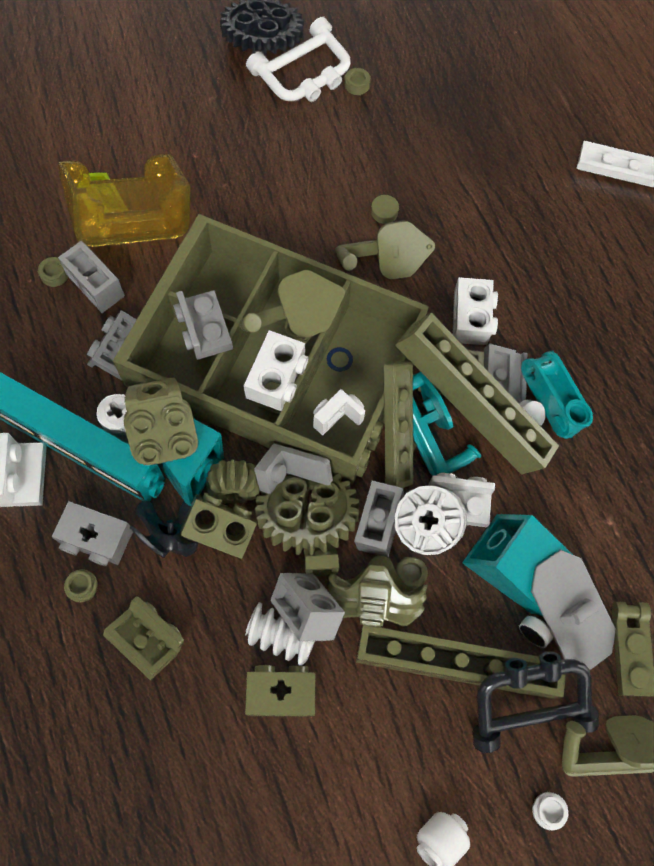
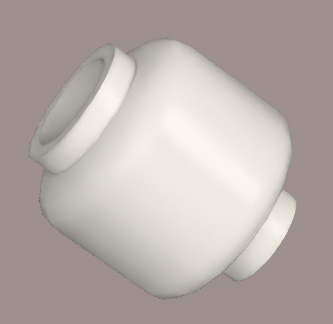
(443, 840)

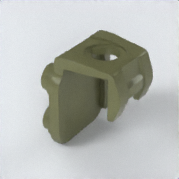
(159, 422)

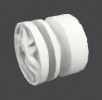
(445, 507)

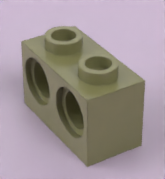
(215, 533)

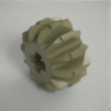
(233, 481)

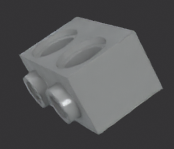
(91, 276)
(307, 607)

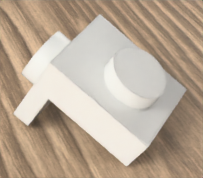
(330, 411)

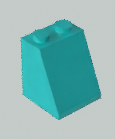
(190, 473)
(509, 555)

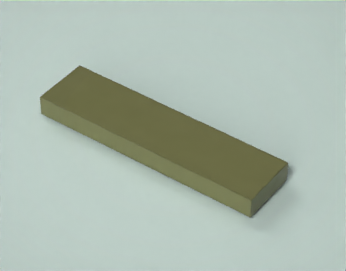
(398, 423)

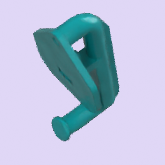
(422, 436)

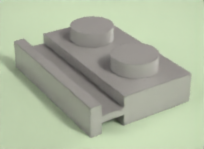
(505, 367)

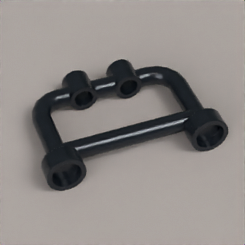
(517, 674)

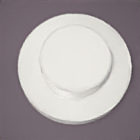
(550, 811)

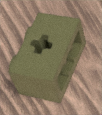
(262, 702)

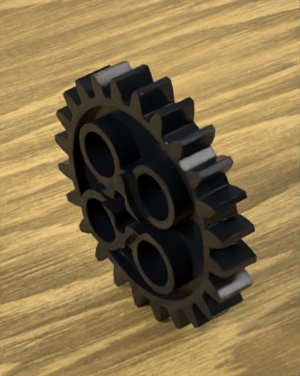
(261, 25)

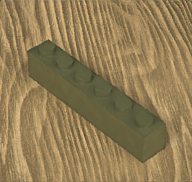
(477, 394)
(445, 659)

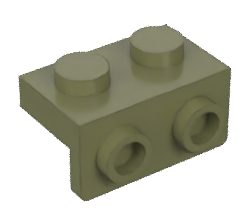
(145, 638)

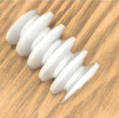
(111, 415)
(278, 634)

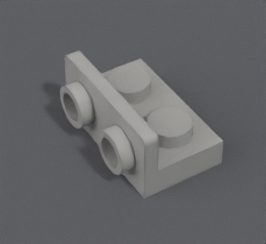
(204, 324)
(104, 352)

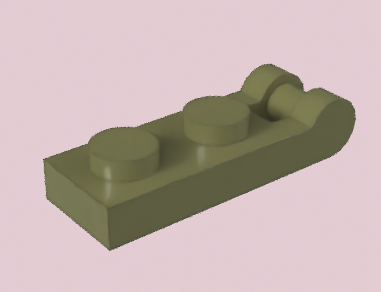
(633, 650)

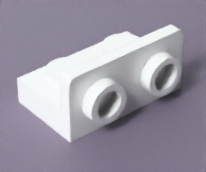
(473, 493)

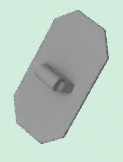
(573, 609)

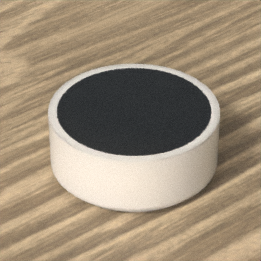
(536, 631)

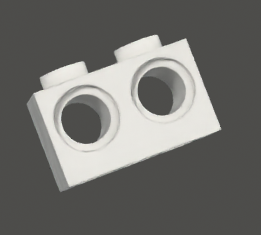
(468, 310)
(269, 369)

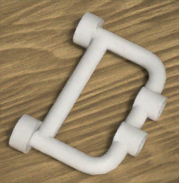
(309, 88)

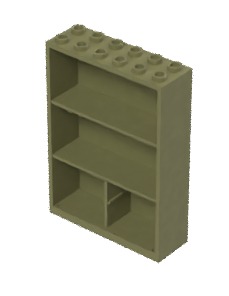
(246, 281)

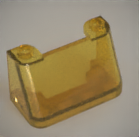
(127, 207)

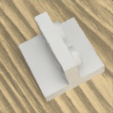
(21, 472)

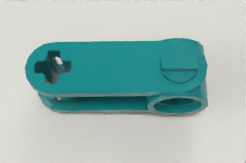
(558, 394)

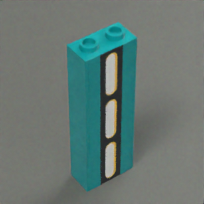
(77, 440)

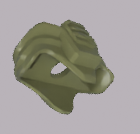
(378, 595)

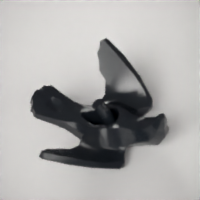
(164, 536)

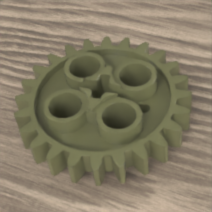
(329, 515)

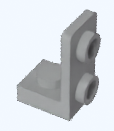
(283, 460)

